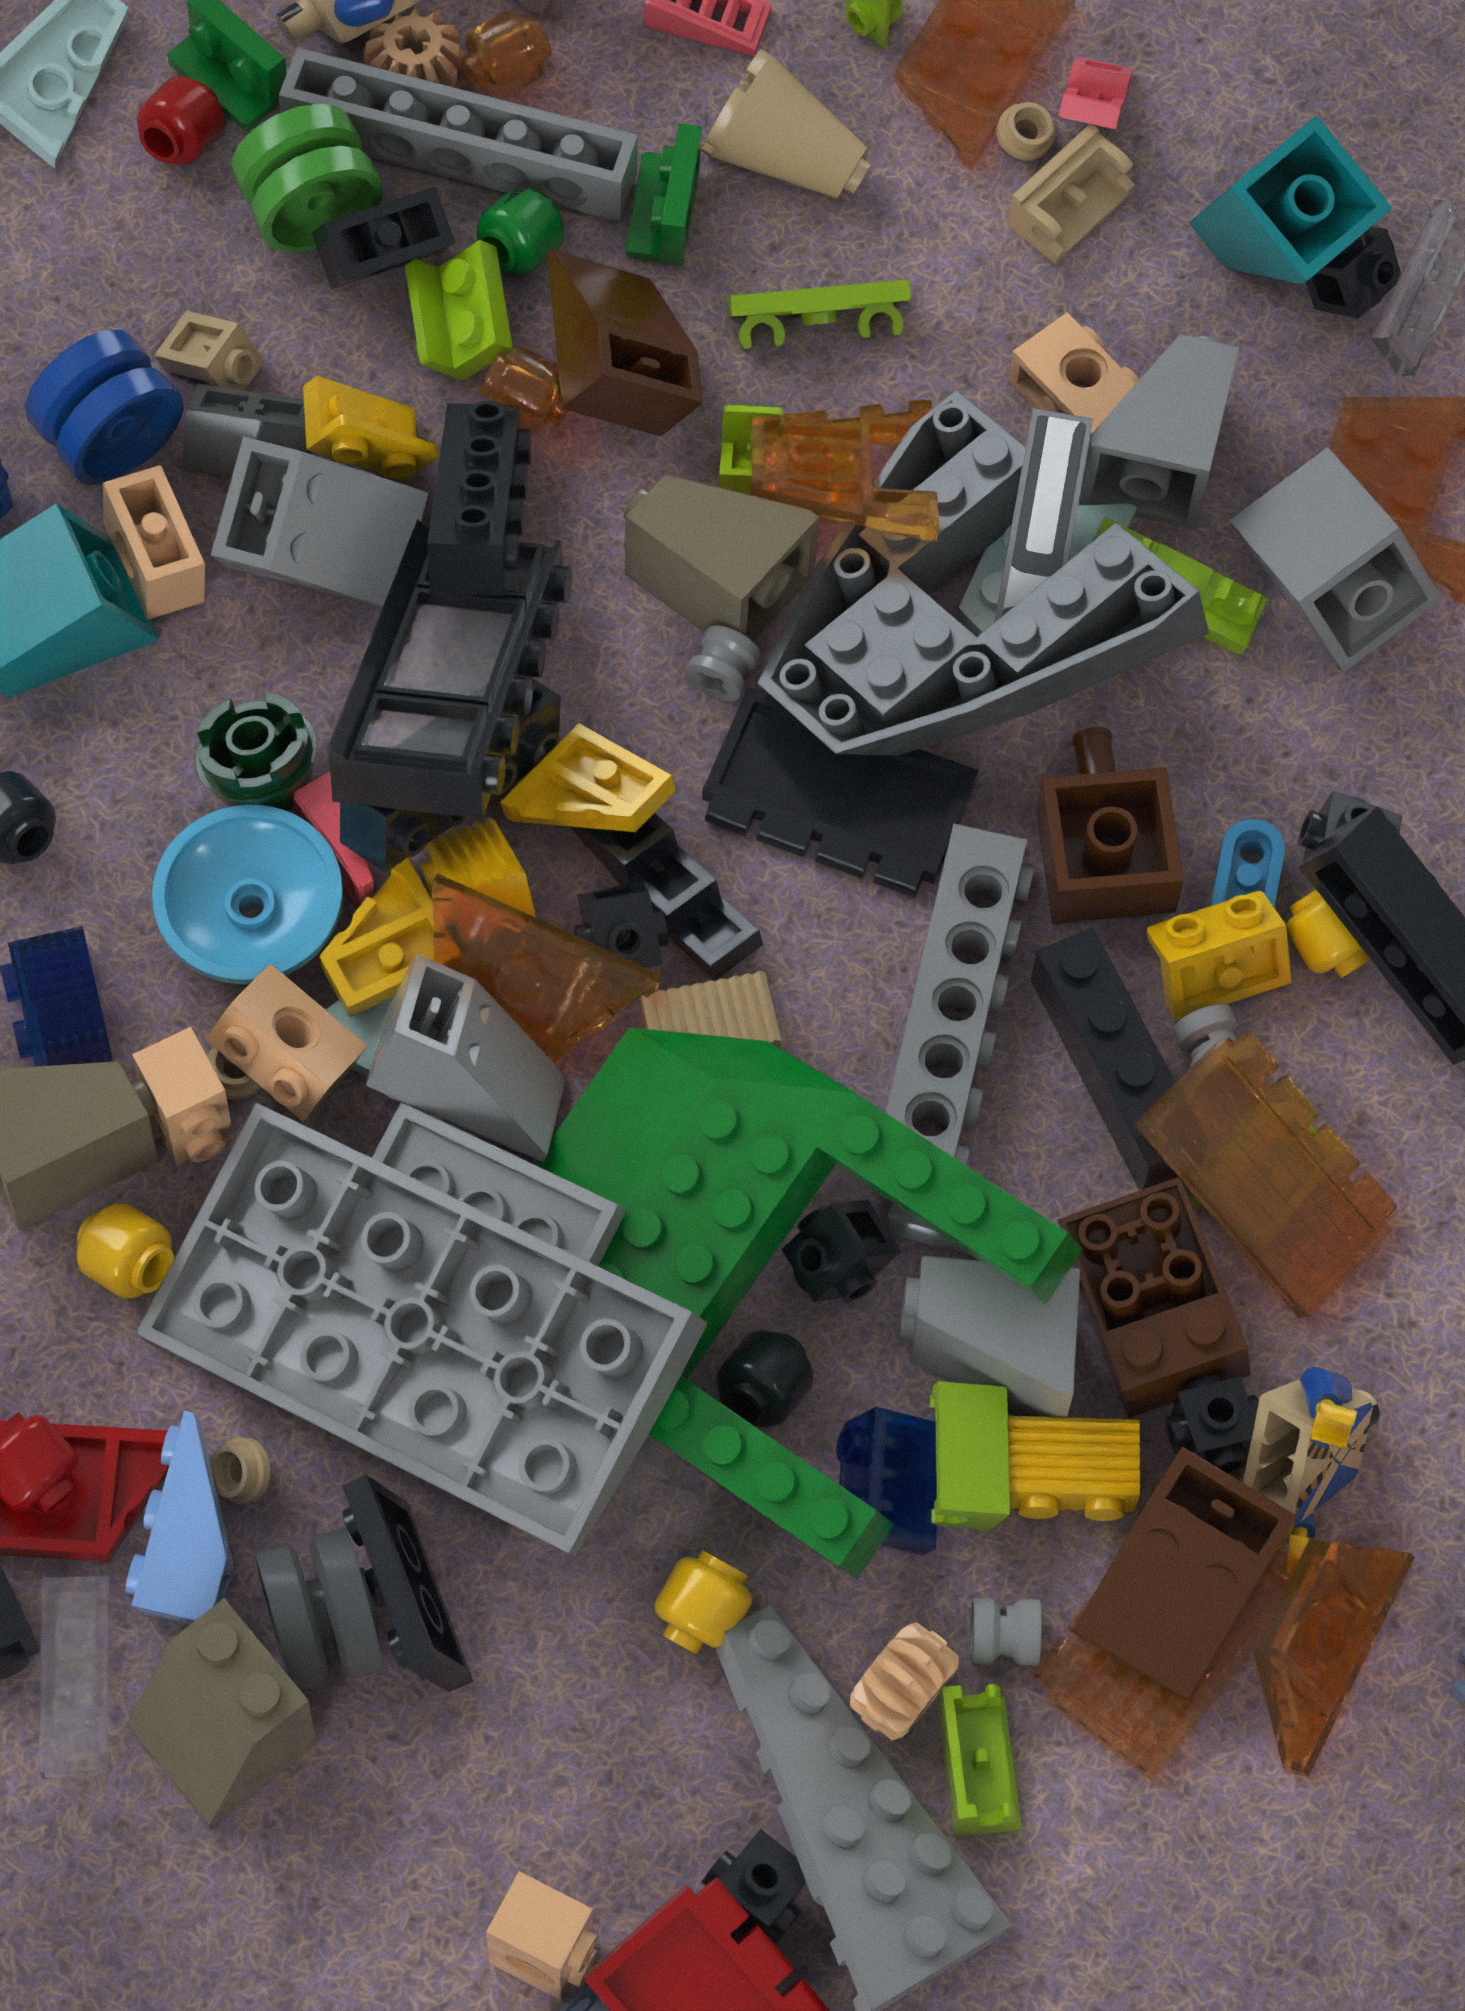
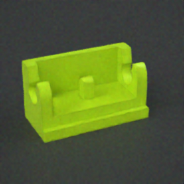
(971, 1455)
(978, 1761)

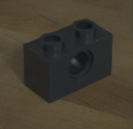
(383, 237)

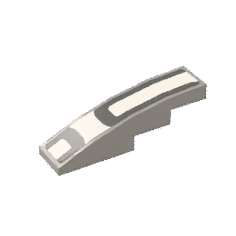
(1044, 503)

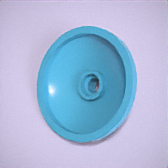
(243, 860)

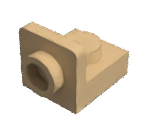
(210, 352)

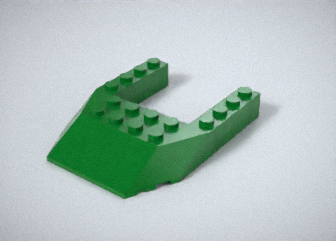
(715, 1163)

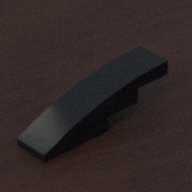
(688, 895)

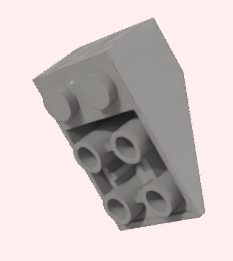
(315, 522)
(466, 1060)

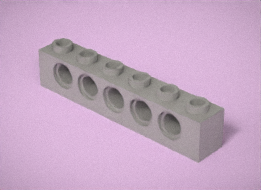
(471, 134)
(974, 865)

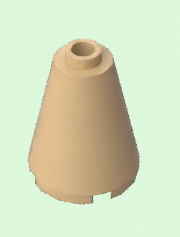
(786, 133)

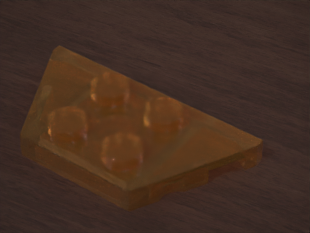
(975, 64)
(535, 971)
(1321, 1640)

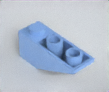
(188, 1548)

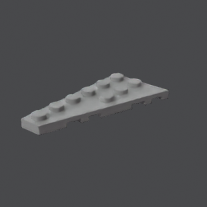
(861, 1837)

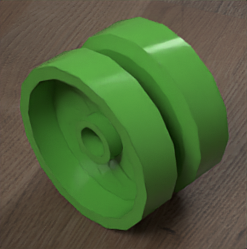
(304, 173)

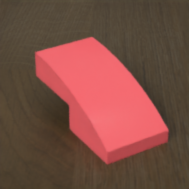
(1096, 92)

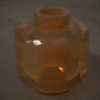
(506, 53)
(526, 382)

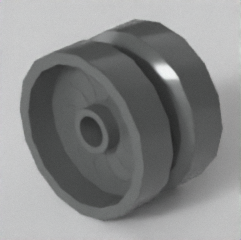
(320, 1610)

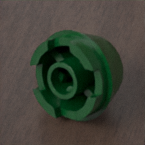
(256, 752)

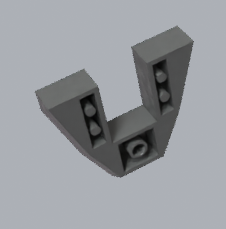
(892, 671)

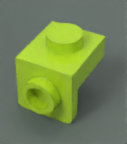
(735, 445)

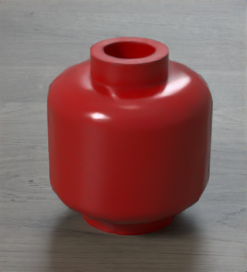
(180, 121)
(34, 1463)

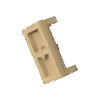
(1071, 194)

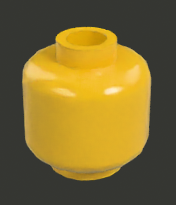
(1323, 938)
(124, 1250)
(702, 1601)

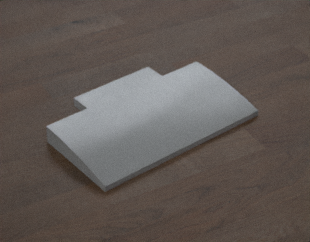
(430, 1313)

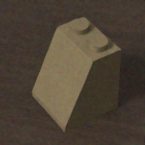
(718, 553)
(70, 1135)
(221, 1714)

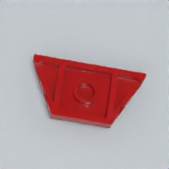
(112, 1488)

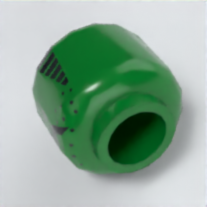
(523, 229)

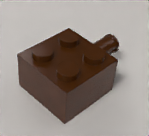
(1108, 837)

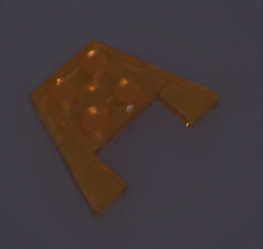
(1400, 458)
(829, 469)

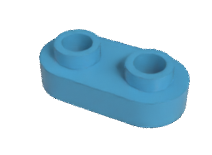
(1237, 876)

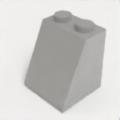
(1164, 434)
(1336, 559)
(989, 1331)

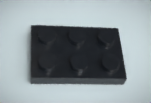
(405, 1584)

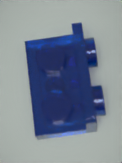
(892, 1468)

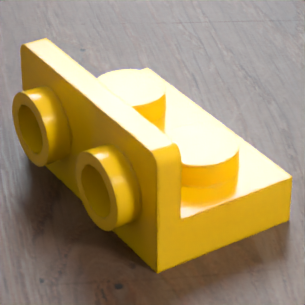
(364, 430)
(1221, 953)

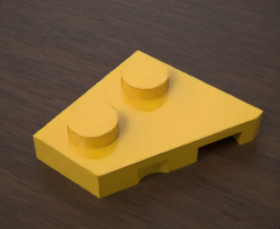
(589, 785)
(380, 944)

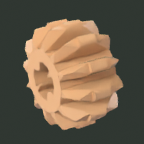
(416, 47)
(904, 1681)

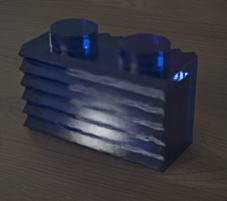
(57, 999)

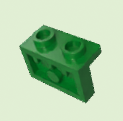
(230, 61)
(665, 199)

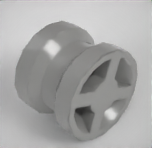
(722, 663)

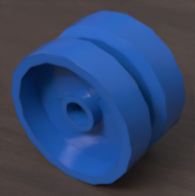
(104, 407)

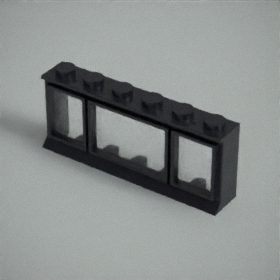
(445, 686)

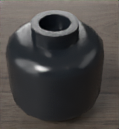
(25, 819)
(765, 1378)

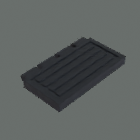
(853, 804)

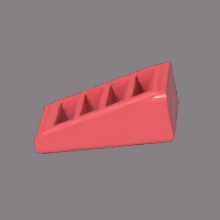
(686, 23)
(316, 807)

